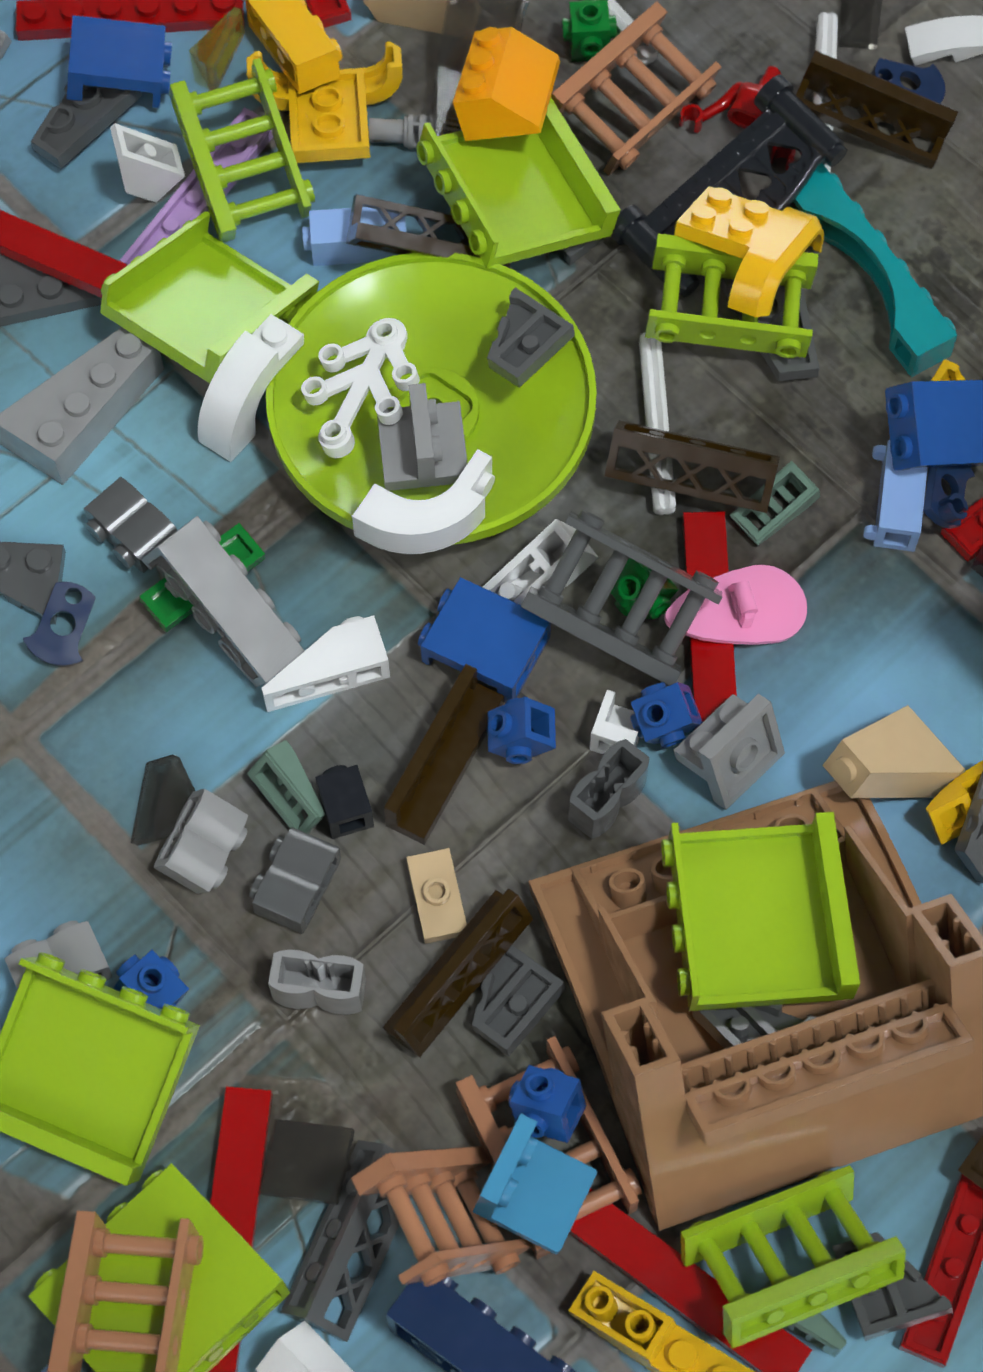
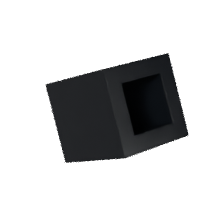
(344, 800)

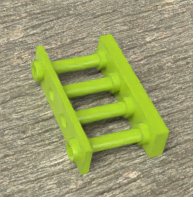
(215, 178)
(666, 325)
(799, 1296)

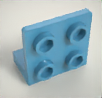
(535, 1189)

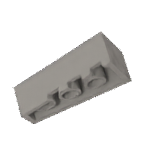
(79, 405)
(226, 600)

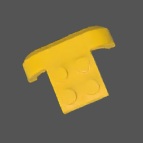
(333, 118)
(759, 235)

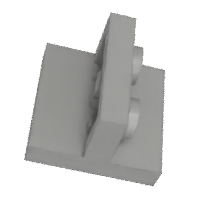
(424, 444)
(733, 747)

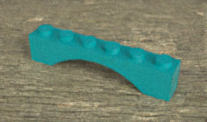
(917, 329)

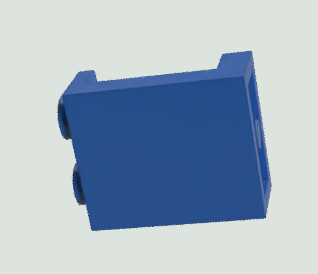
(118, 57)
(935, 423)
(486, 634)

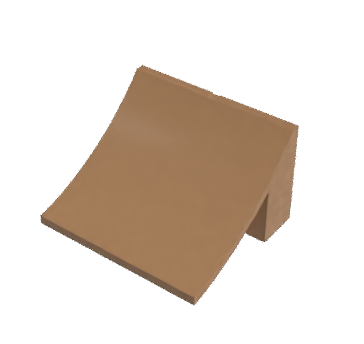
(798, 1101)

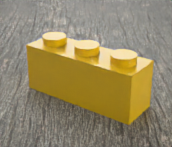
(295, 41)

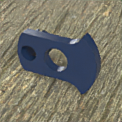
(927, 80)
(944, 509)
(59, 649)

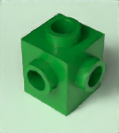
(588, 28)
(630, 585)

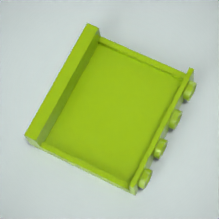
(520, 190)
(198, 297)
(761, 915)
(89, 1068)
(227, 1290)

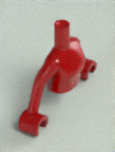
(741, 113)

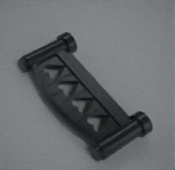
(783, 124)

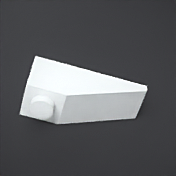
(537, 563)
(336, 662)

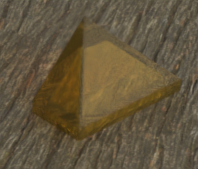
(217, 48)

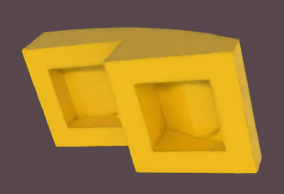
(952, 803)

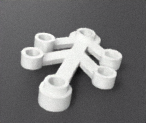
(361, 380)

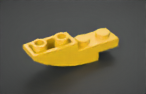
(645, 1331)

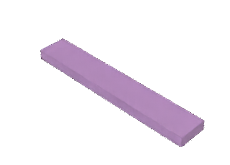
(188, 199)

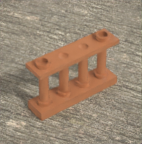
(622, 52)
(481, 1101)
(444, 1173)
(85, 1288)

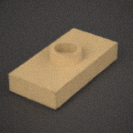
(436, 895)

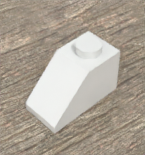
(146, 163)

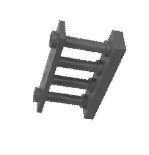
(586, 619)

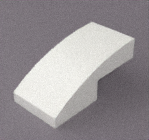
(944, 37)

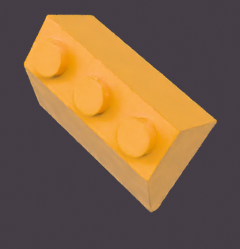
(504, 85)

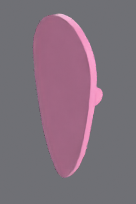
(756, 608)

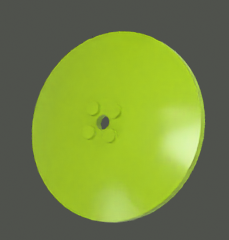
(450, 323)

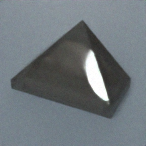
(859, 23)
(161, 799)

